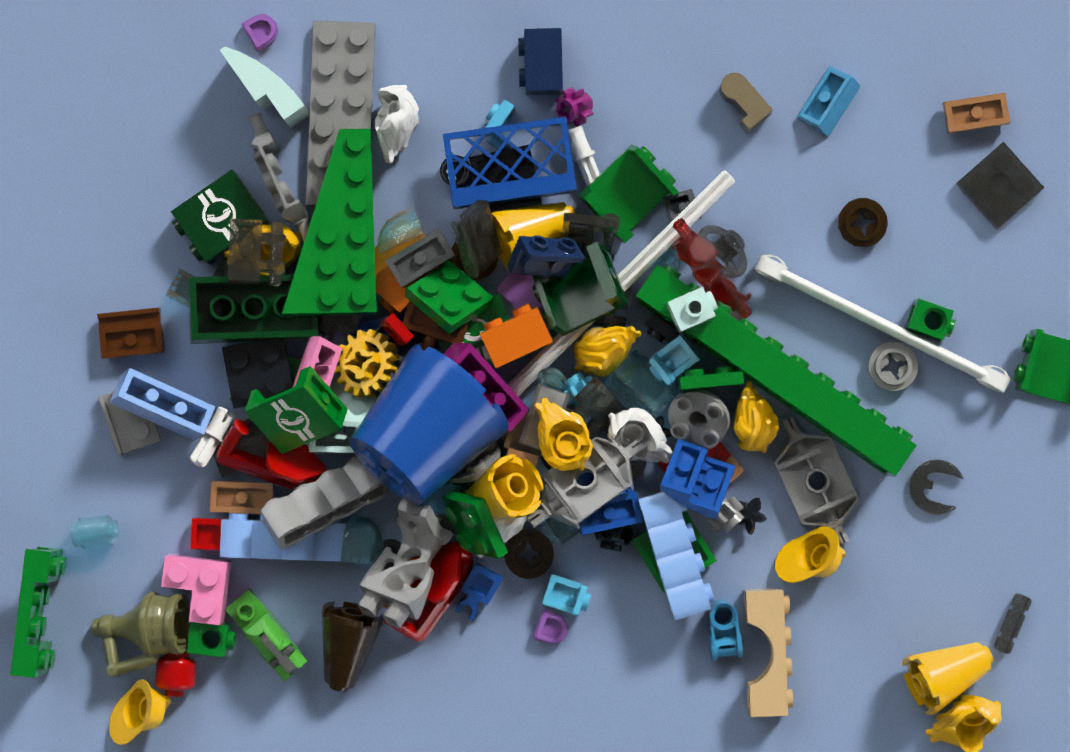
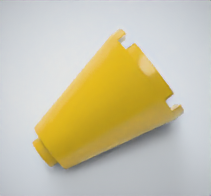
(538, 220)
(509, 487)
(945, 673)

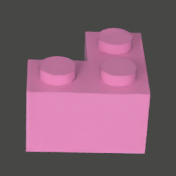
(206, 579)

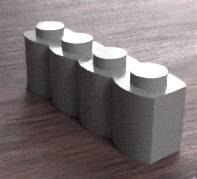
(321, 502)

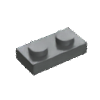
(420, 258)

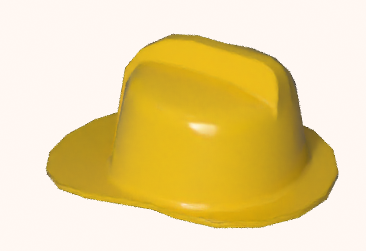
(810, 555)
(137, 711)

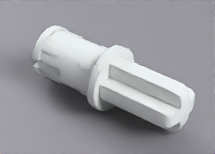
(583, 154)
(212, 437)

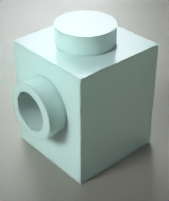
(692, 309)

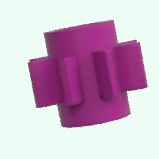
(574, 106)

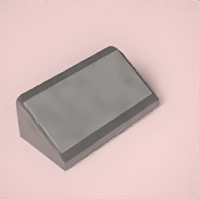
(530, 431)

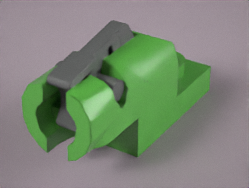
(266, 634)

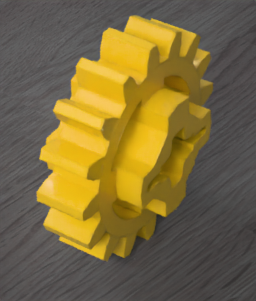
(366, 363)

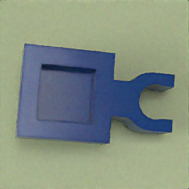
(479, 586)

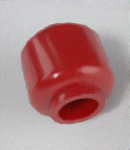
(175, 674)

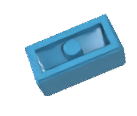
(829, 100)

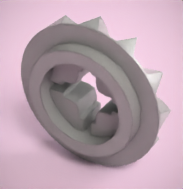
(899, 353)

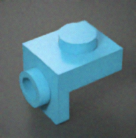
(499, 116)
(673, 359)
(566, 595)

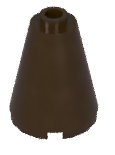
(346, 643)

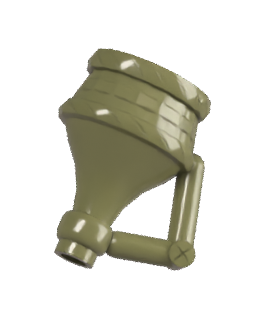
(154, 625)

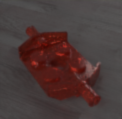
(706, 270)

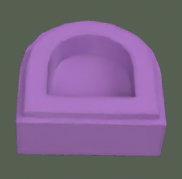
(261, 30)
(551, 627)

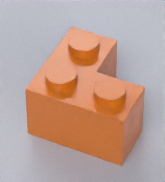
(516, 336)

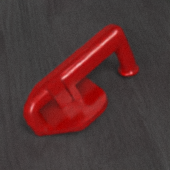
(283, 469)
(450, 570)

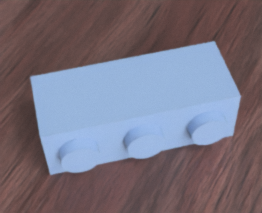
(162, 404)

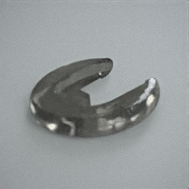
(919, 483)

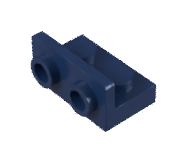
(544, 256)

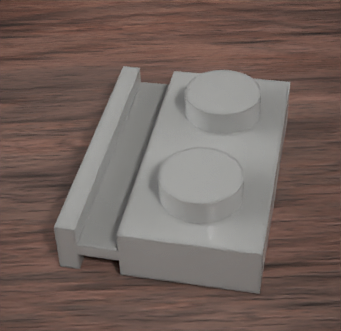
(127, 429)

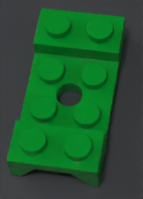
(30, 654)

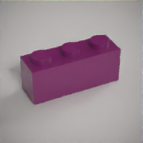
(496, 389)

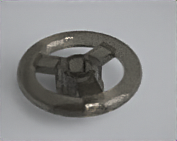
(730, 245)

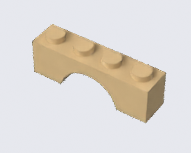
(768, 692)

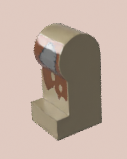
(746, 99)

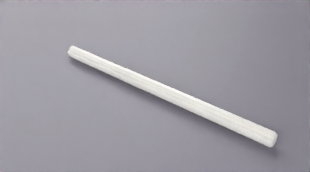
(627, 277)

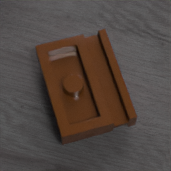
(131, 333)

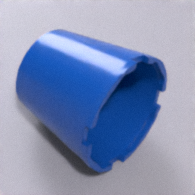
(426, 425)

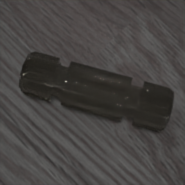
(1012, 623)

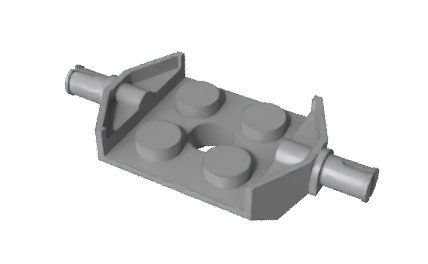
(270, 169)
(795, 465)
(573, 503)

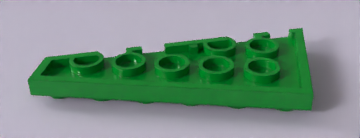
(339, 250)

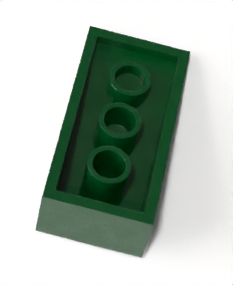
(243, 311)

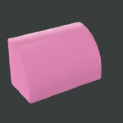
(322, 357)

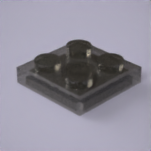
(999, 185)

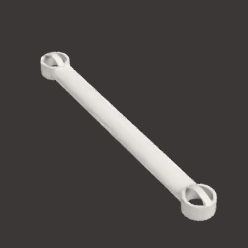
(984, 375)

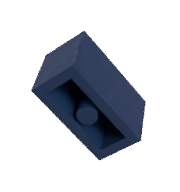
(542, 61)

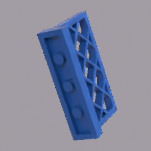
(517, 189)

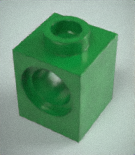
(916, 324)
(197, 641)

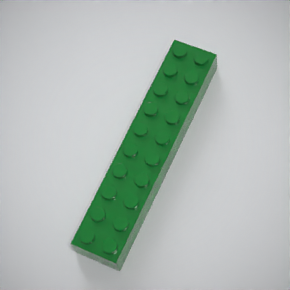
(785, 377)

